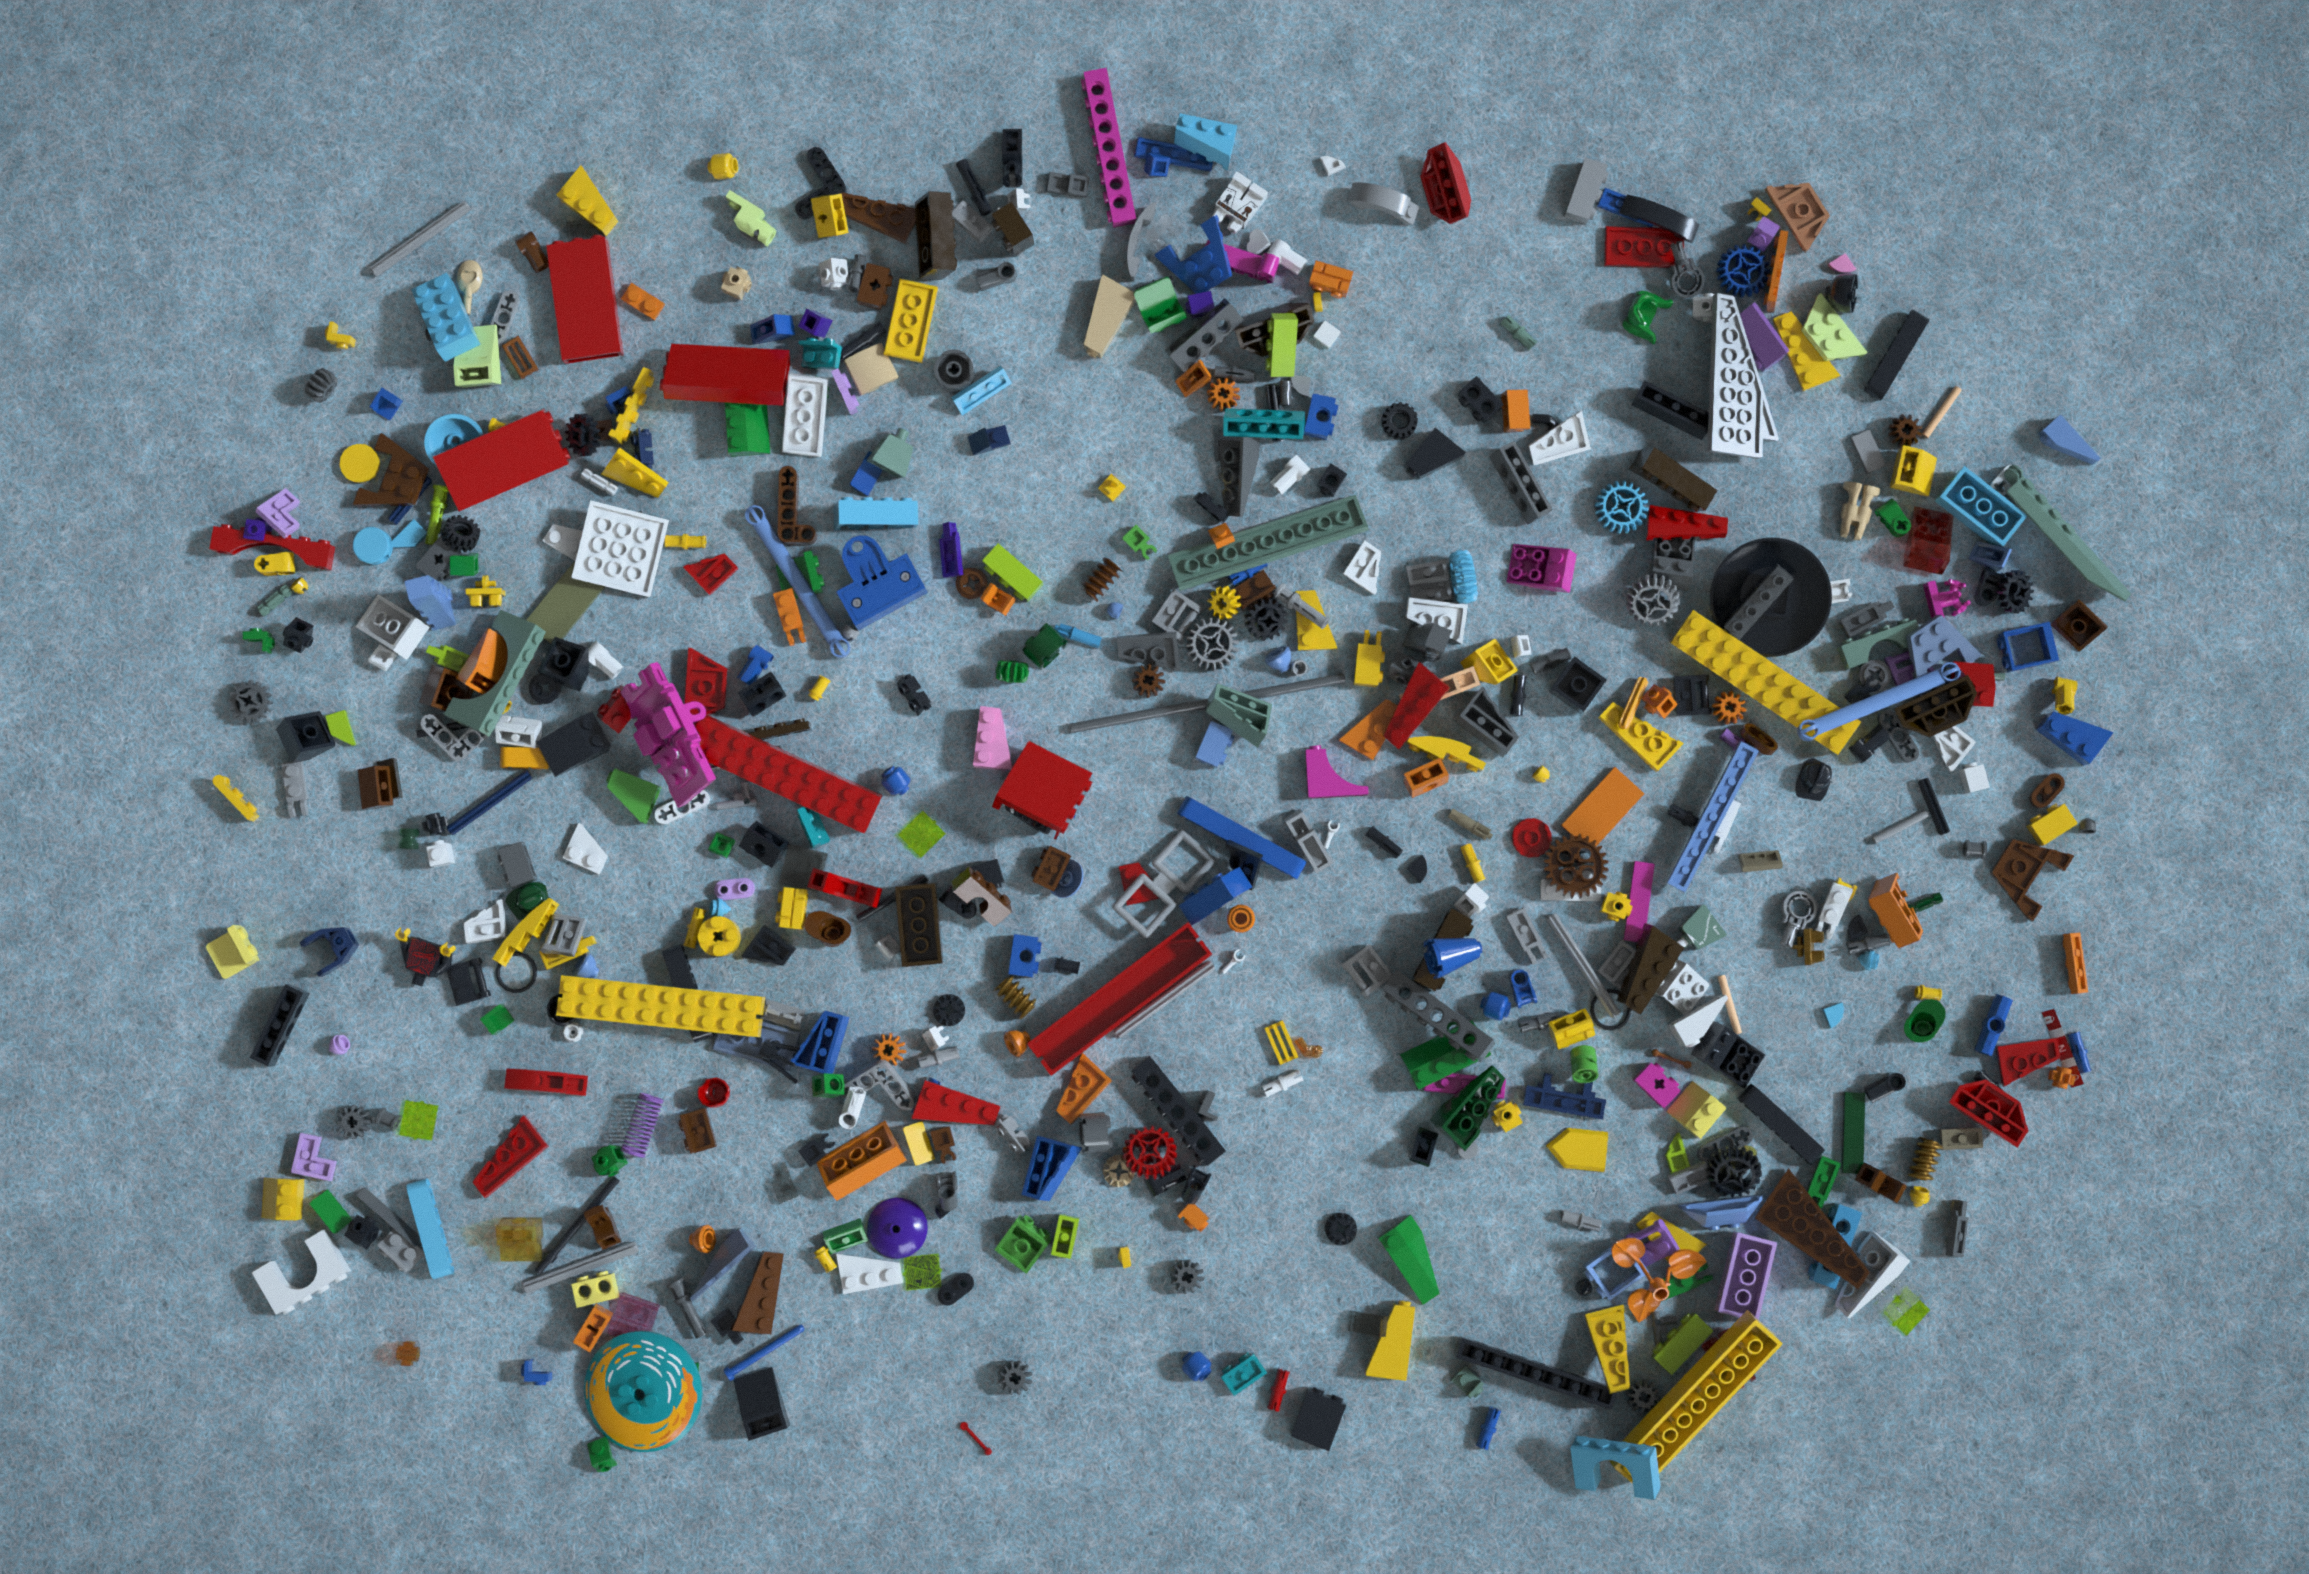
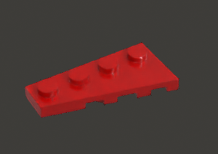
(515, 1153)

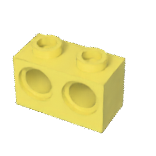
(596, 1293)

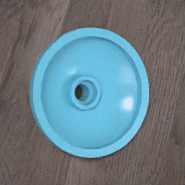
(443, 429)

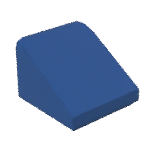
(1157, 165)

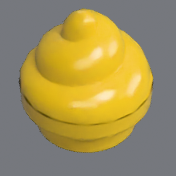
(1919, 1196)

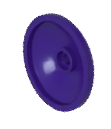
(912, 1228)

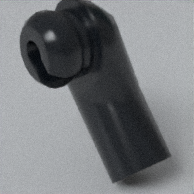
(1545, 419)

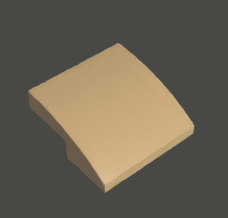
(871, 369)

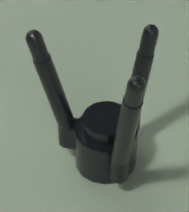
(769, 1052)

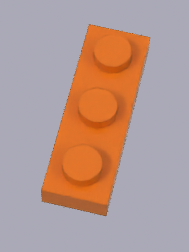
(2075, 963)

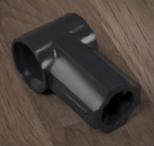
(1865, 746)
(1883, 1087)
(1161, 1184)

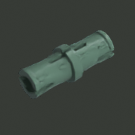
(1518, 332)

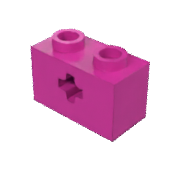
(1662, 1095)

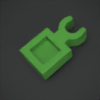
(1137, 540)

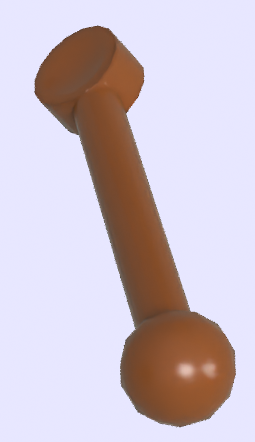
(1687, 1064)

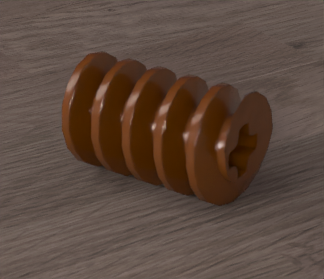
(1100, 578)

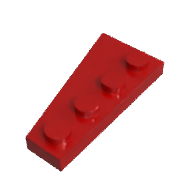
(1670, 522)
(1416, 703)
(949, 1105)

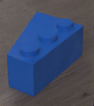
(2074, 736)
(1215, 895)
(823, 1044)
(1048, 1167)

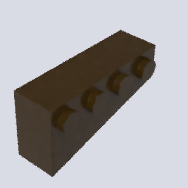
(1673, 478)
(1648, 968)

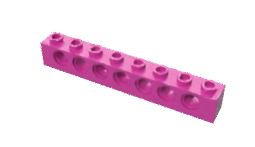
(1099, 80)

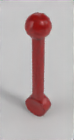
(964, 1426)

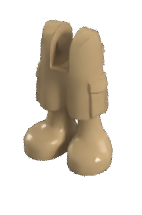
(1857, 515)

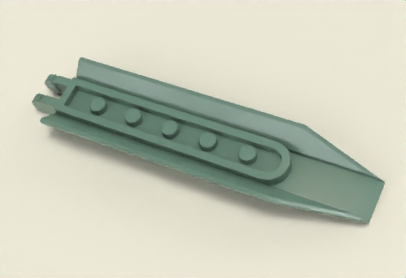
(2061, 533)

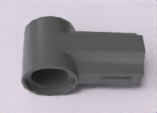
(994, 277)

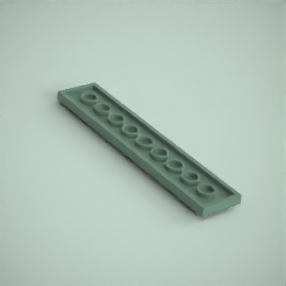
(1268, 542)

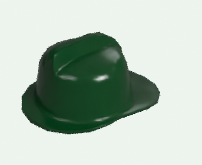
(526, 898)

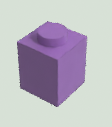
(1763, 233)

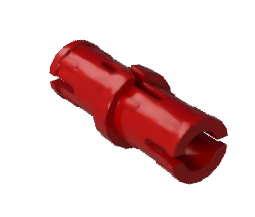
(1278, 1389)

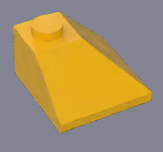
(1490, 663)

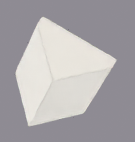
(1520, 645)
(888, 946)

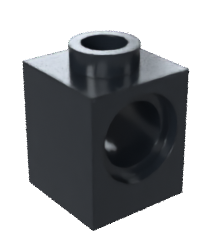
(1337, 474)

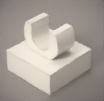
(1017, 198)
(934, 1039)

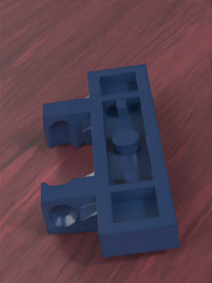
(1546, 1097)

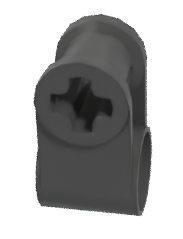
(947, 1191)

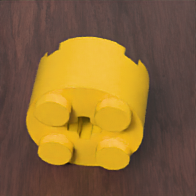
(707, 936)

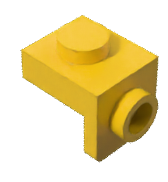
(340, 340)

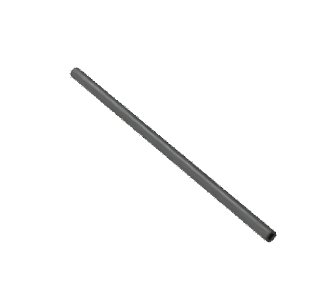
(1202, 704)

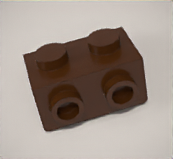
(697, 1131)

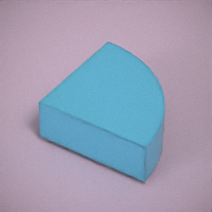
(1834, 1014)

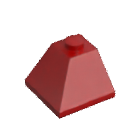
(1983, 680)

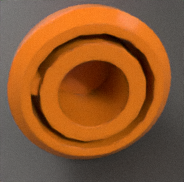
(1240, 918)
(1016, 1042)
(703, 1239)

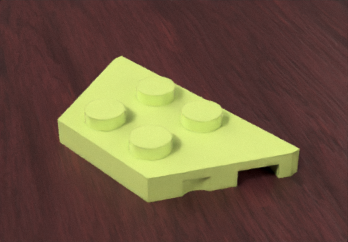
(1829, 333)

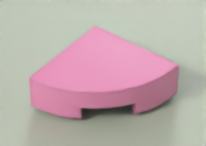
(1842, 264)

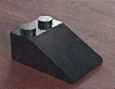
(574, 744)

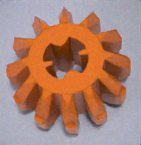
(1219, 400)
(1730, 700)
(882, 1046)

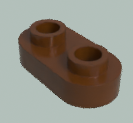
(1759, 739)
(2046, 791)

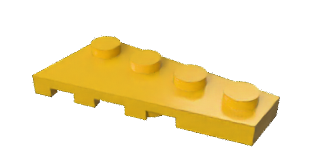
(1806, 361)
(1610, 1343)

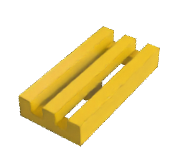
(1287, 1058)

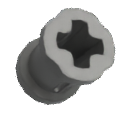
(1975, 849)
(388, 1119)

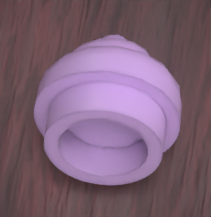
(339, 1044)

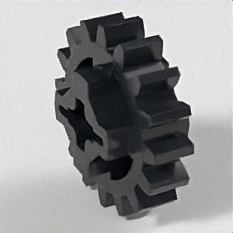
(583, 435)
(2014, 591)
(1270, 625)

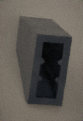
(1432, 455)

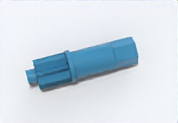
(1079, 635)

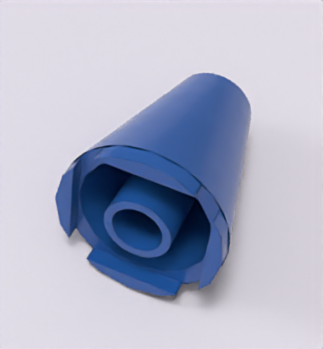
(1450, 954)

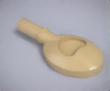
(469, 281)

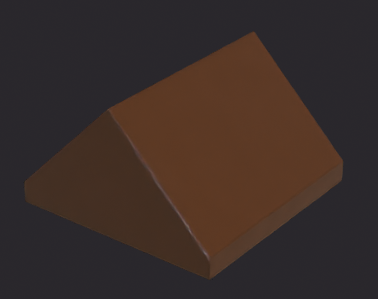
(2079, 625)

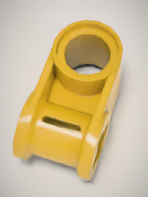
(279, 564)

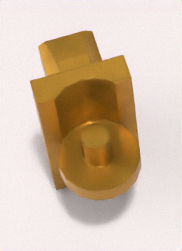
(1810, 937)

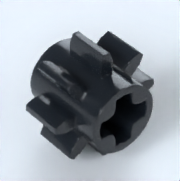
(435, 824)

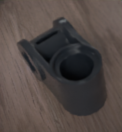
(1987, 584)
(956, 904)
(1194, 1185)

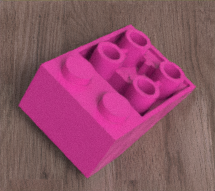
(1542, 567)

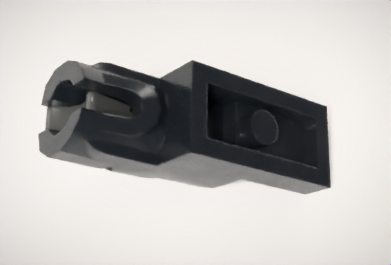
(1012, 157)

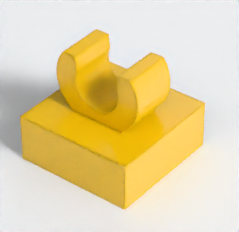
(1760, 207)
(1112, 487)

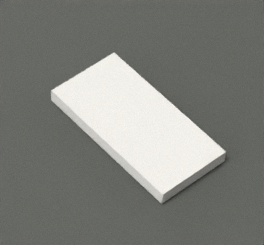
(805, 415)

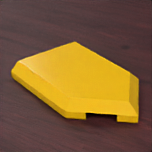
(1580, 1149)

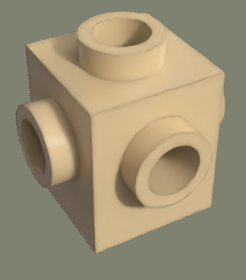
(736, 282)

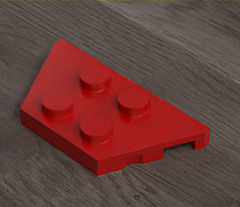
(705, 682)

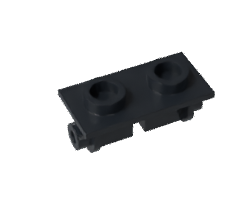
(917, 702)

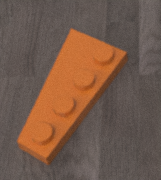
(1774, 278)

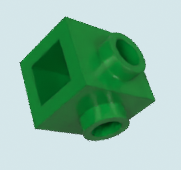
(609, 1160)

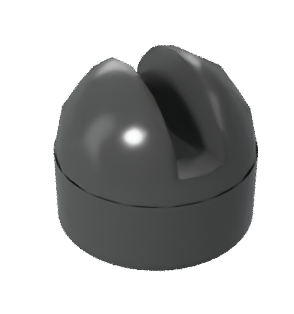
(2087, 826)

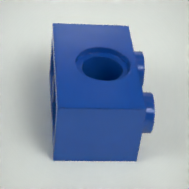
(1318, 405)
(1020, 944)

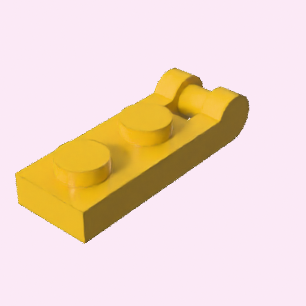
(235, 797)

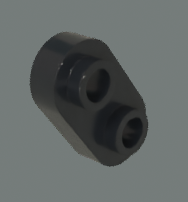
(1205, 502)
(955, 1289)

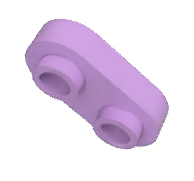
(734, 889)

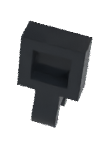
(723, 1325)

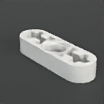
(670, 818)

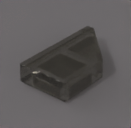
(581, 229)
(783, 1185)

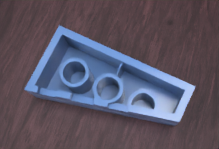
(432, 601)

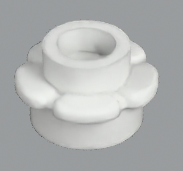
(572, 1037)

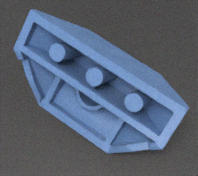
(1722, 1211)

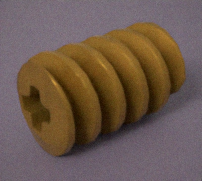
(1016, 996)
(1925, 1159)

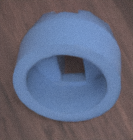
(1114, 609)

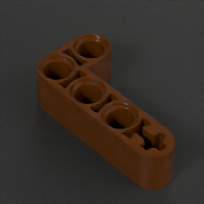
(791, 505)

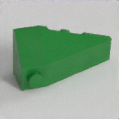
(1409, 1252)

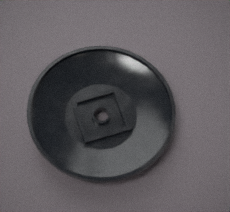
(1794, 615)

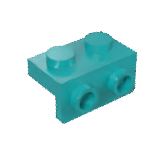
(1243, 1373)

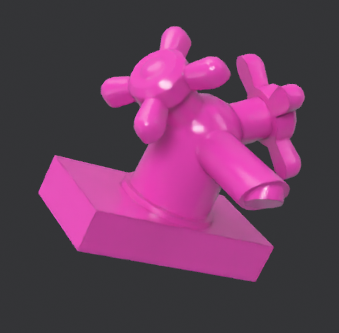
(1937, 601)

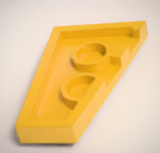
(634, 474)
(1308, 633)
(1682, 1238)

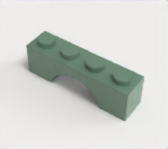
(1857, 652)

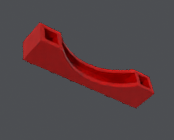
(314, 554)

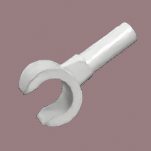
(1330, 834)
(1233, 961)

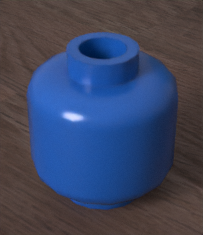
(895, 780)
(1495, 1006)
(1196, 1366)

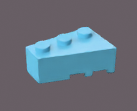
(1206, 137)

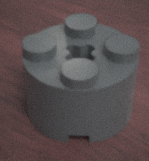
(944, 366)
(1095, 1133)

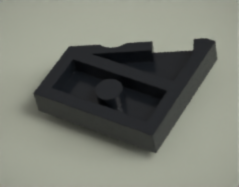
(1246, 859)
(769, 947)

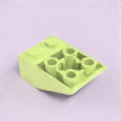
(481, 364)

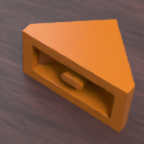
(1193, 379)

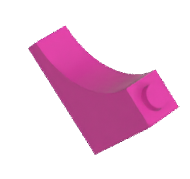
(1324, 781)

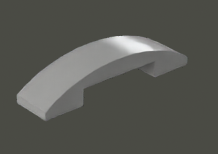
(1145, 218)

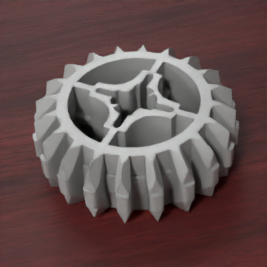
(1664, 607)
(1220, 649)

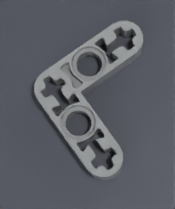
(455, 741)
(879, 1078)

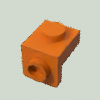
(1221, 535)
(997, 599)

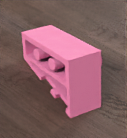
(991, 741)

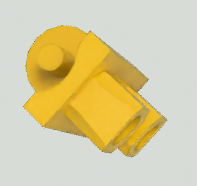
(476, 594)

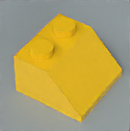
(282, 1198)

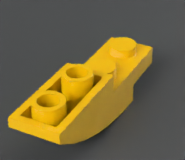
(1439, 747)

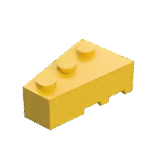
(586, 201)

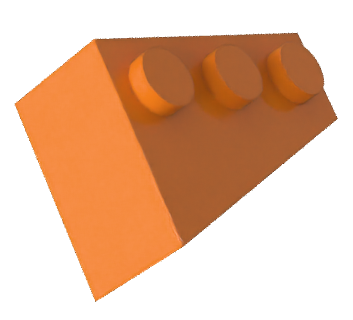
(1894, 912)

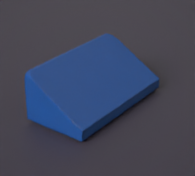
(865, 476)

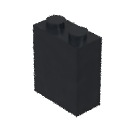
(1318, 1418)

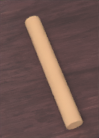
(1941, 412)
(1729, 1004)

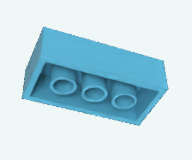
(445, 317)
(1980, 507)

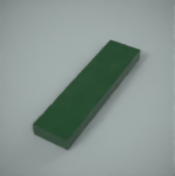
(1853, 1132)

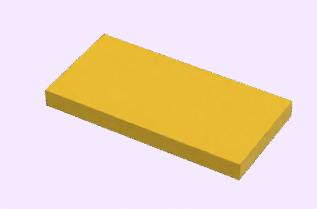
(910, 320)

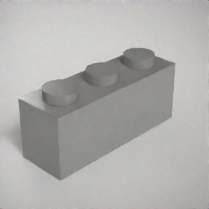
(1587, 191)

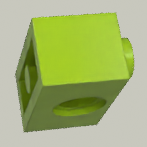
(1065, 1236)

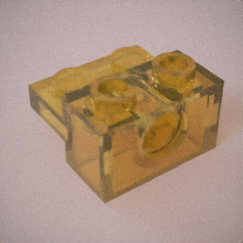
(520, 1238)

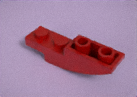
(546, 1082)

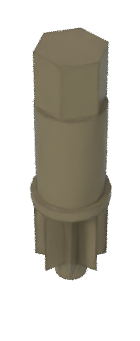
(1470, 824)

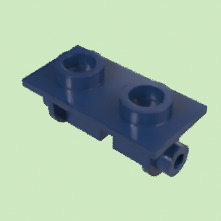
(640, 441)

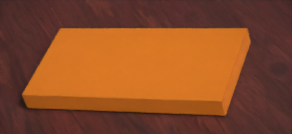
(1603, 807)

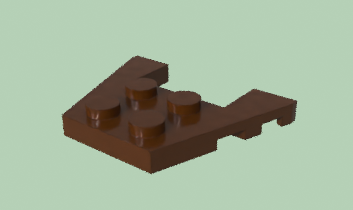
(401, 481)
(2019, 868)

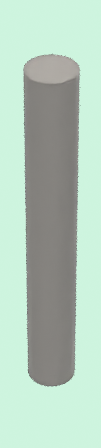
(1900, 826)

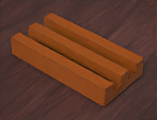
(528, 371)

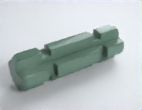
(275, 600)

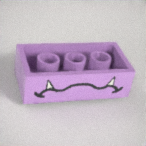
(1745, 1275)

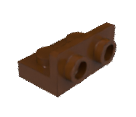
(1254, 588)
(1051, 868)

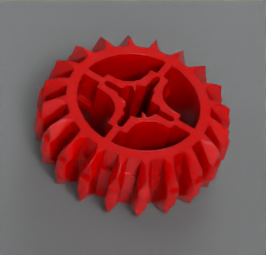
(1159, 1164)

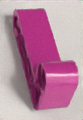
(1252, 264)

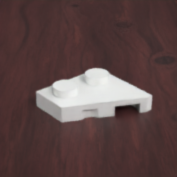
(1364, 567)
(585, 851)
(487, 925)

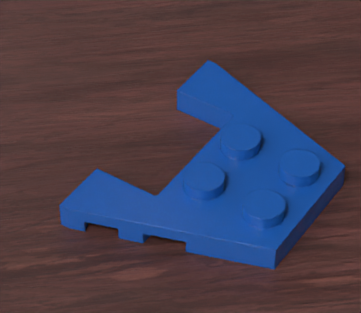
(1205, 267)

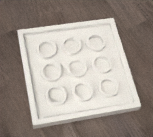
(620, 548)

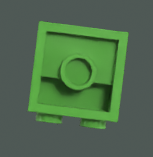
(1023, 1243)

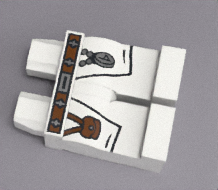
(1234, 207)

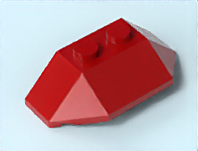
(1445, 184)
(1992, 1110)

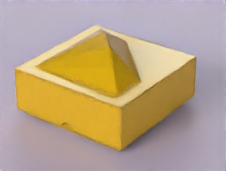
(1124, 1256)

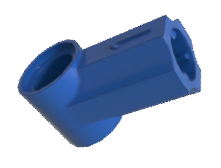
(756, 663)

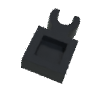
(1861, 692)
(814, 1151)

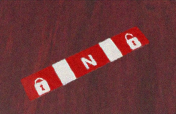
(2056, 1031)

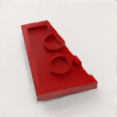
(2023, 1058)

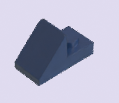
(988, 440)

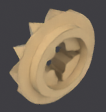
(1111, 1177)

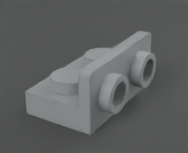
(400, 1251)

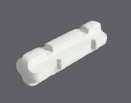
(599, 482)

